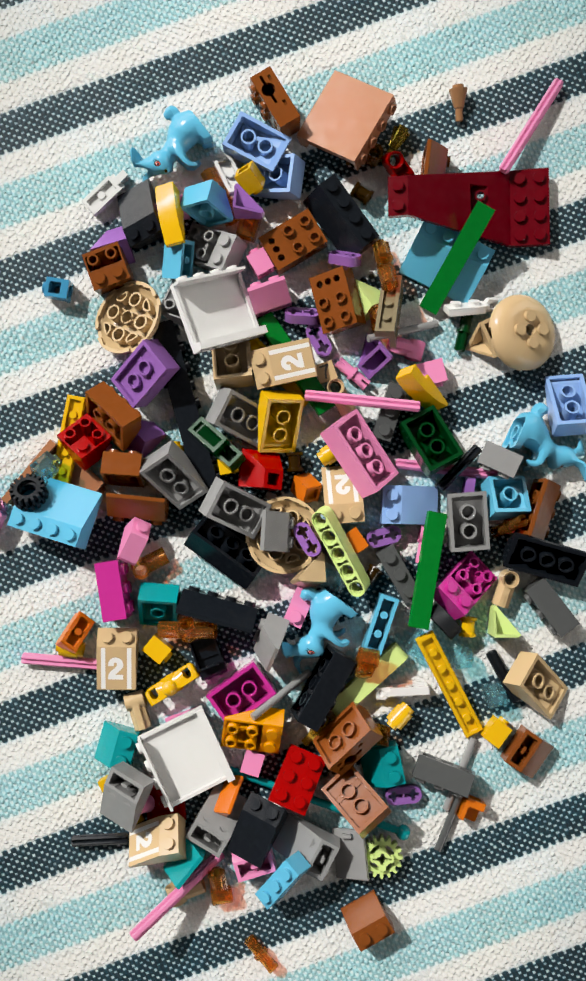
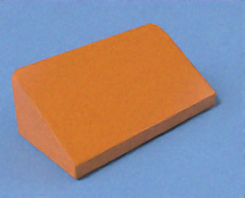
(75, 632)
(228, 796)

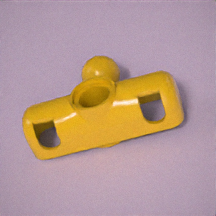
(171, 683)

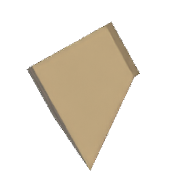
(480, 340)
(313, 574)

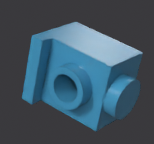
(52, 284)

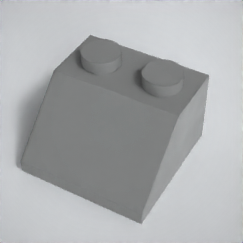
(499, 459)
(276, 531)
(269, 639)

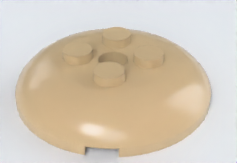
(128, 317)
(522, 332)
(286, 561)

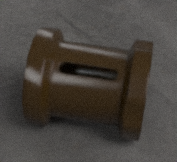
(361, 193)
(295, 461)
(373, 574)

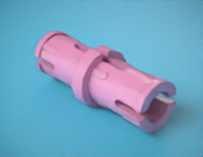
(352, 373)

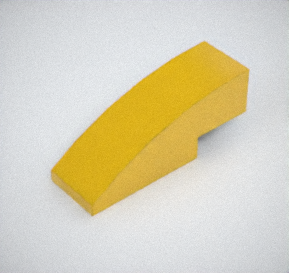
(170, 214)
(420, 387)

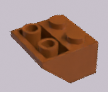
(108, 268)
(526, 751)

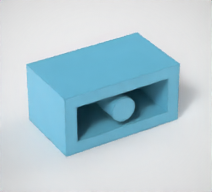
(178, 260)

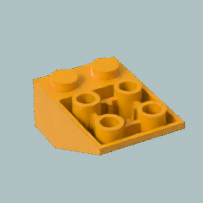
(257, 735)

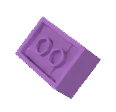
(145, 373)

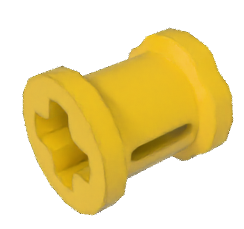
(468, 626)

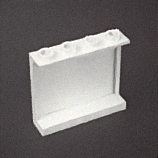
(216, 309)
(184, 757)

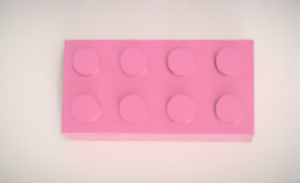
(359, 453)

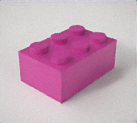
(114, 590)
(242, 691)

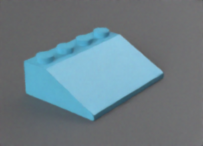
(431, 250)
(64, 516)

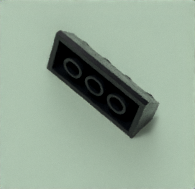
(340, 217)
(224, 550)
(544, 559)
(217, 609)
(322, 688)

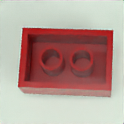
(297, 779)

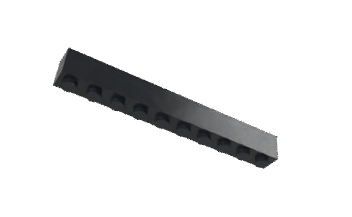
(185, 404)

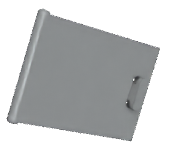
(352, 856)

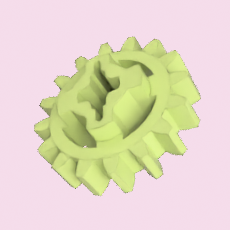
(388, 857)

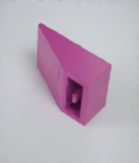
(463, 585)

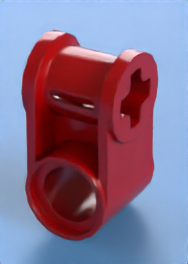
(400, 167)

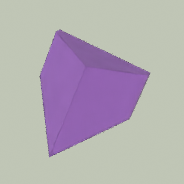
(244, 205)
(112, 236)
(373, 358)
(147, 438)

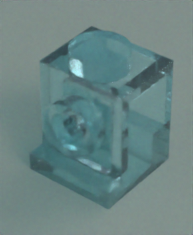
(46, 466)
(338, 583)
(412, 645)
(461, 656)
(494, 695)

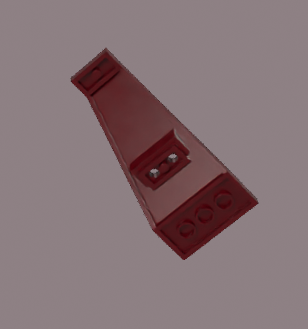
(449, 198)

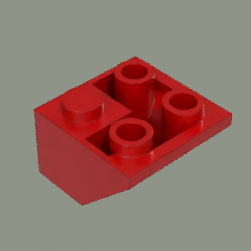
(85, 441)
(261, 471)

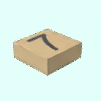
(326, 371)

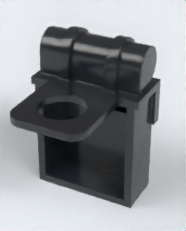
(208, 658)

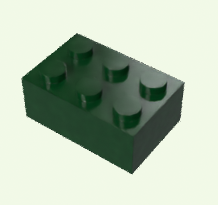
(430, 441)

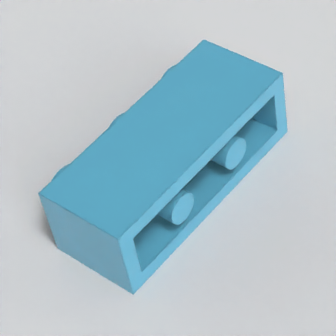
(380, 622)
(283, 879)

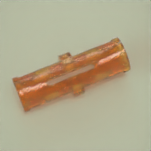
(509, 526)
(261, 953)

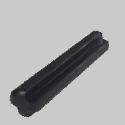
(459, 467)
(501, 672)
(99, 839)

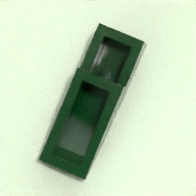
(217, 444)

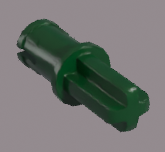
(463, 333)

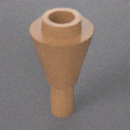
(458, 96)

